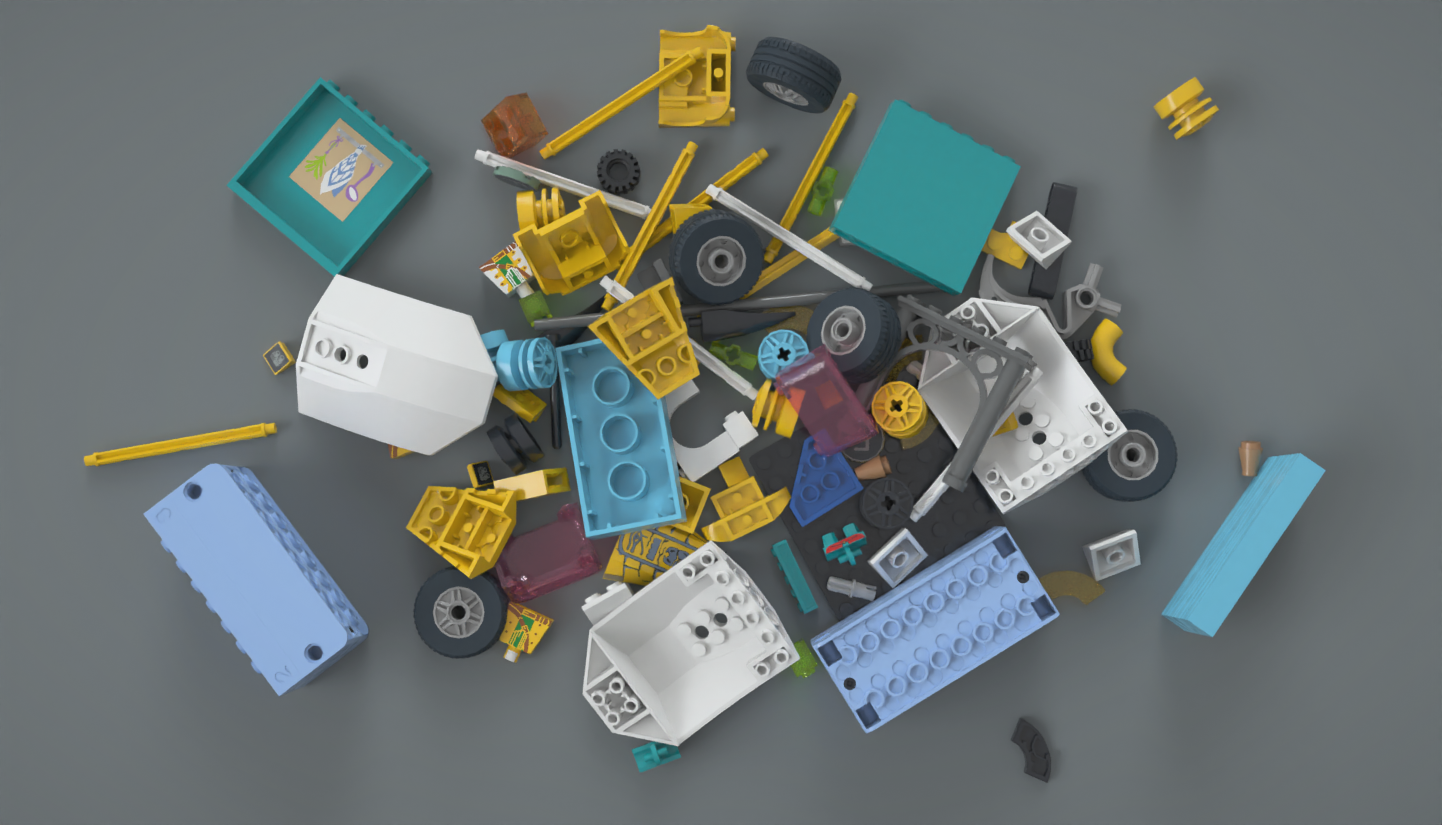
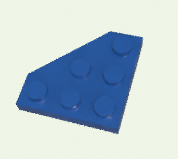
(821, 483)

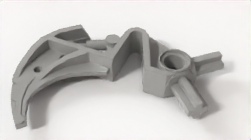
(1074, 311)

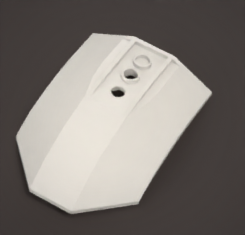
(423, 374)
(1062, 404)
(662, 680)

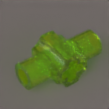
(827, 180)
(746, 360)

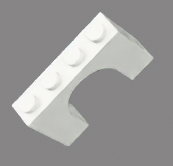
(702, 460)

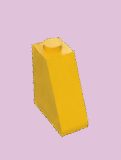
(536, 484)

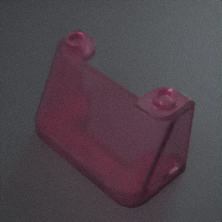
(825, 402)
(547, 557)

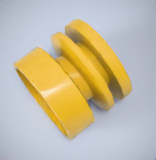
(1186, 108)
(539, 211)
(774, 408)
(903, 423)

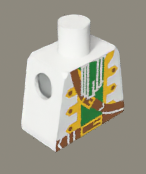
(510, 271)

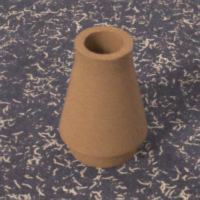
(1250, 456)
(874, 469)

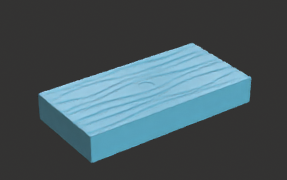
(618, 444)
(1242, 543)

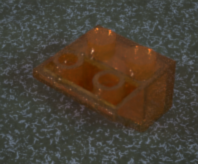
(514, 125)

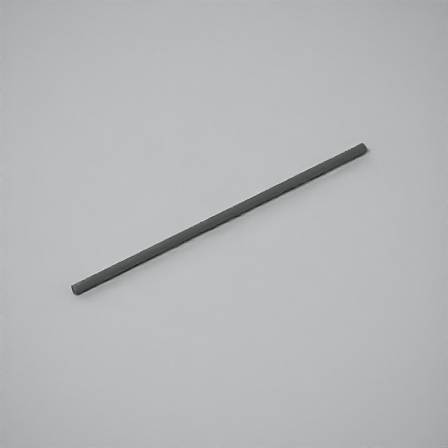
(745, 304)

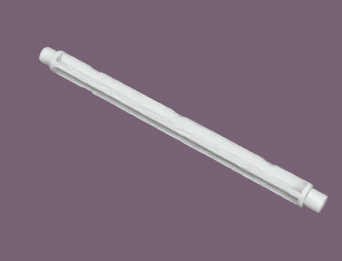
(563, 183)
(788, 238)
(700, 353)
(938, 487)

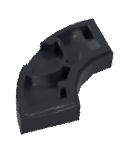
(1034, 749)

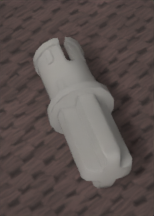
(851, 588)

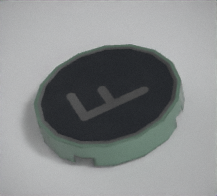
(516, 178)

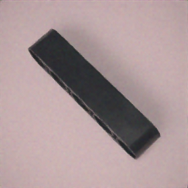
(1059, 213)

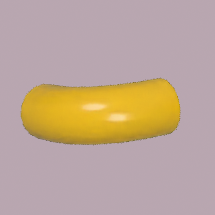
(1104, 360)

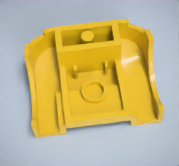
(701, 91)
(574, 247)

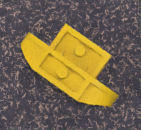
(743, 510)

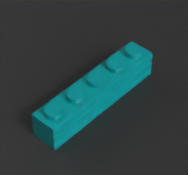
(794, 576)

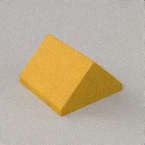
(694, 501)

